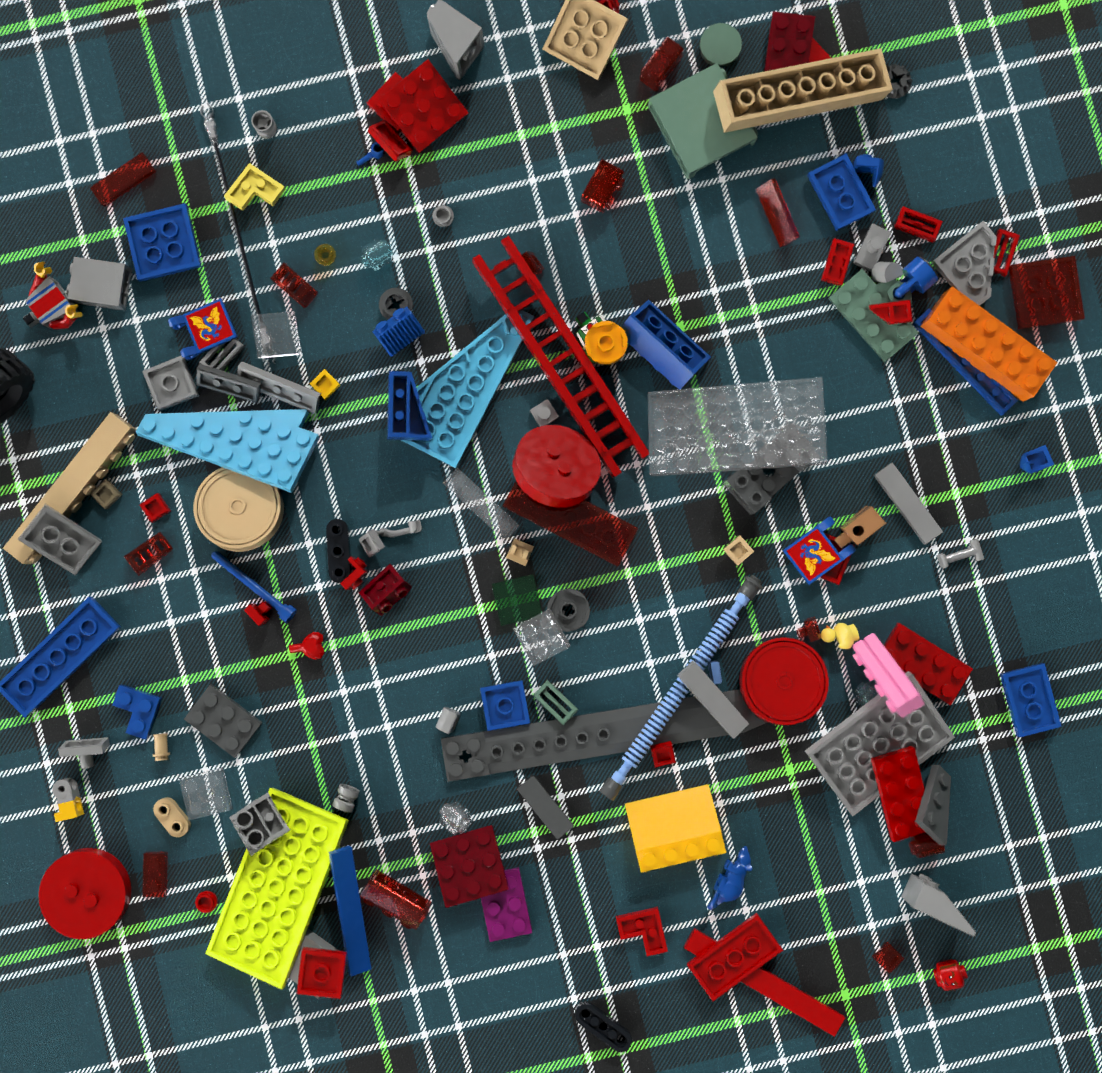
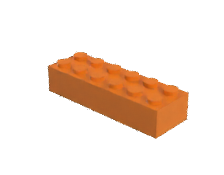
(988, 344)

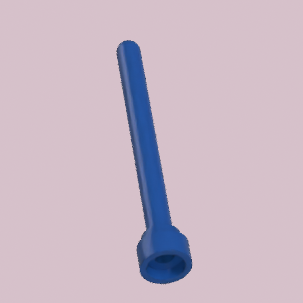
(285, 611)

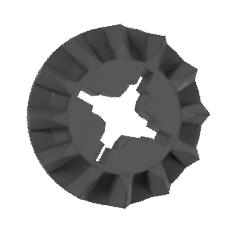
(904, 83)
(397, 294)

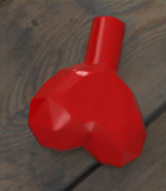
(310, 646)

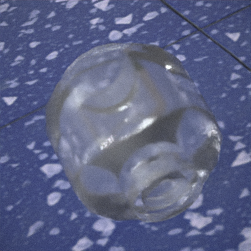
(455, 817)

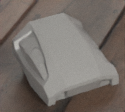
(259, 824)

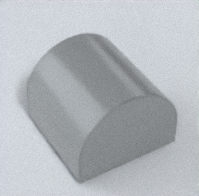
(886, 271)
(448, 720)

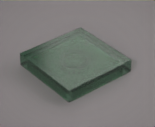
(516, 599)

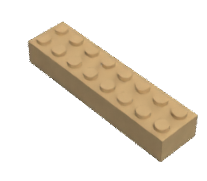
(802, 90)

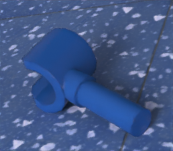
(377, 155)

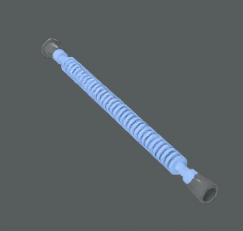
(746, 592)

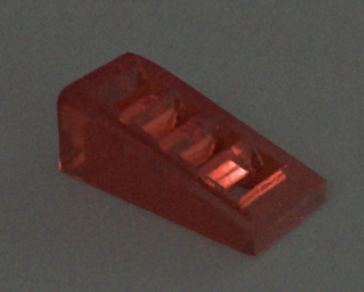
(303, 295)
(144, 547)

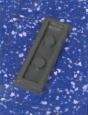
(228, 383)
(545, 807)

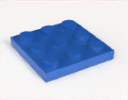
(162, 242)

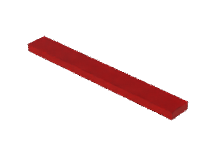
(778, 990)

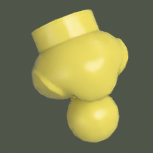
(844, 633)

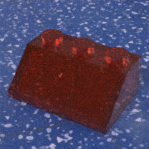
(395, 900)

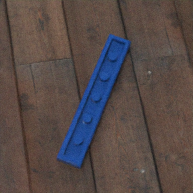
(988, 388)
(350, 910)

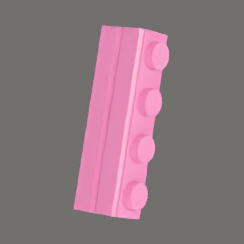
(888, 676)

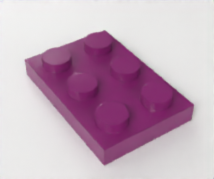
(507, 911)

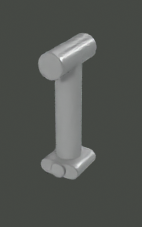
(975, 550)

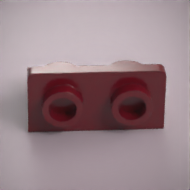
(385, 590)

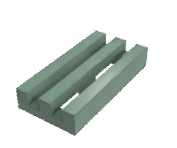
(569, 715)

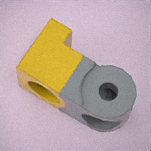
(68, 799)

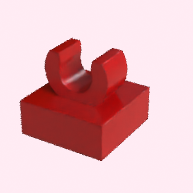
(258, 612)

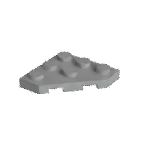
(970, 263)

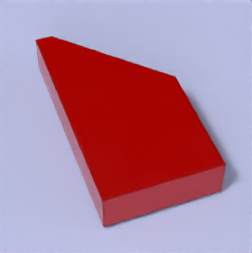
(893, 312)

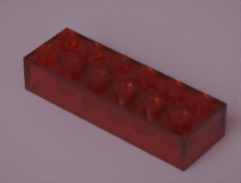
(579, 524)

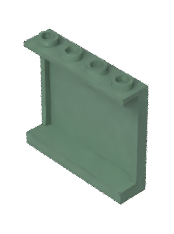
(693, 124)

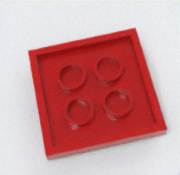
(423, 106)

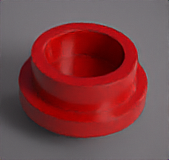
(206, 901)

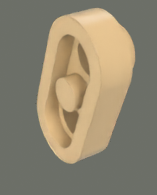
(173, 815)

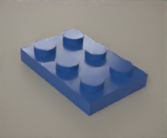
(841, 192)
(1030, 700)

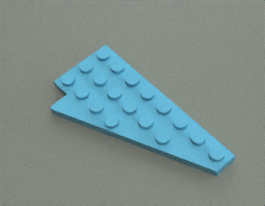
(463, 389)
(252, 443)

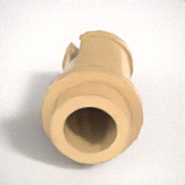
(160, 747)

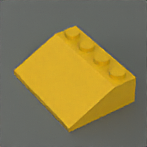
(675, 828)

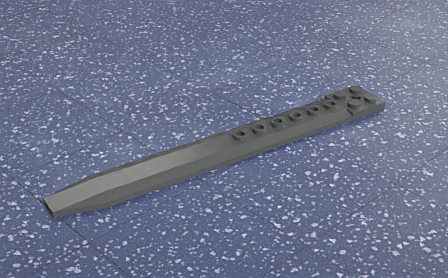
(581, 737)

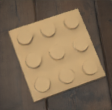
(585, 35)

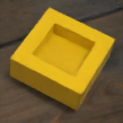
(325, 384)

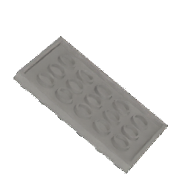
(871, 731)

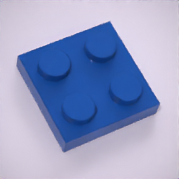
(505, 705)

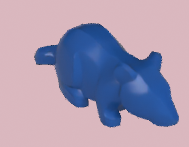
(731, 884)

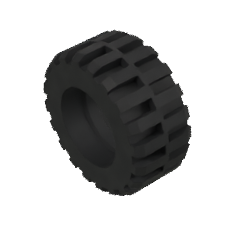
(15, 384)

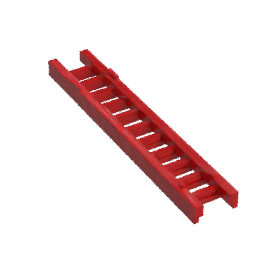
(547, 366)

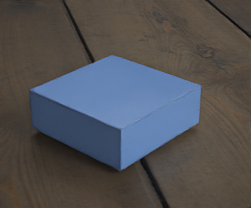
(714, 672)

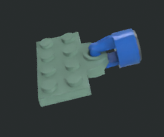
(861, 291)

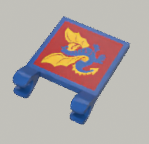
(207, 326)
(815, 554)

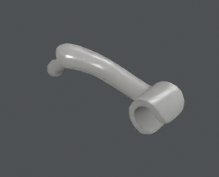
(414, 527)

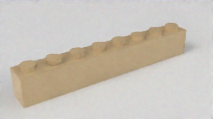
(78, 478)

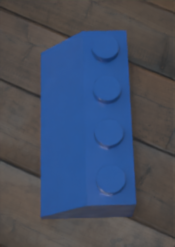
(664, 344)

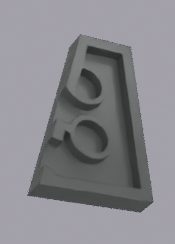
(934, 806)

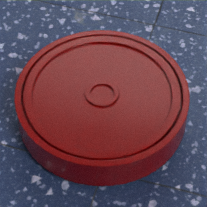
(556, 466)
(784, 681)
(84, 893)

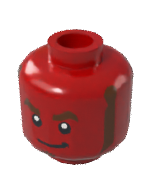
(950, 975)

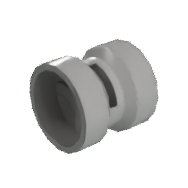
(263, 119)
(346, 798)

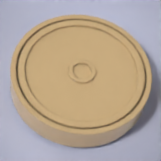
(237, 510)

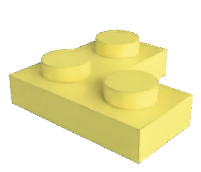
(252, 183)

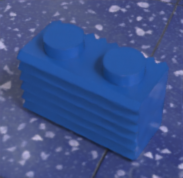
(398, 331)

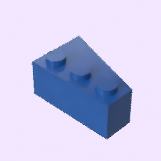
(405, 410)

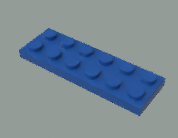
(58, 656)

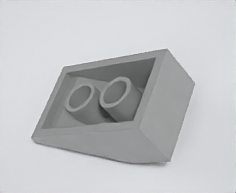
(927, 898)

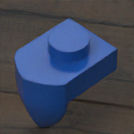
(867, 164)
(1036, 460)

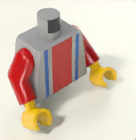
(49, 302)

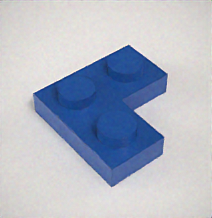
(143, 709)

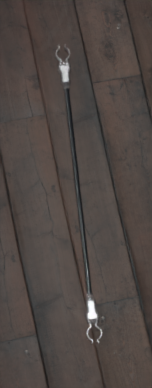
(211, 127)

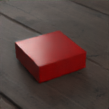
(155, 507)
(662, 754)

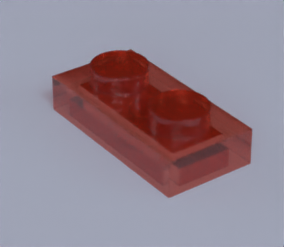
(155, 874)

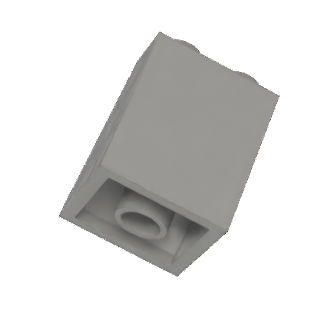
(456, 36)

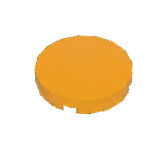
(606, 342)

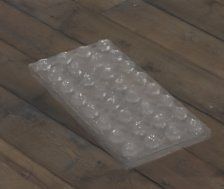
(737, 427)

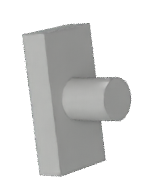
(872, 247)
(84, 749)

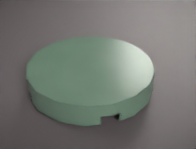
(720, 44)

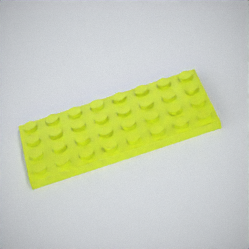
(277, 893)

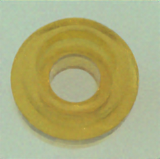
(325, 248)

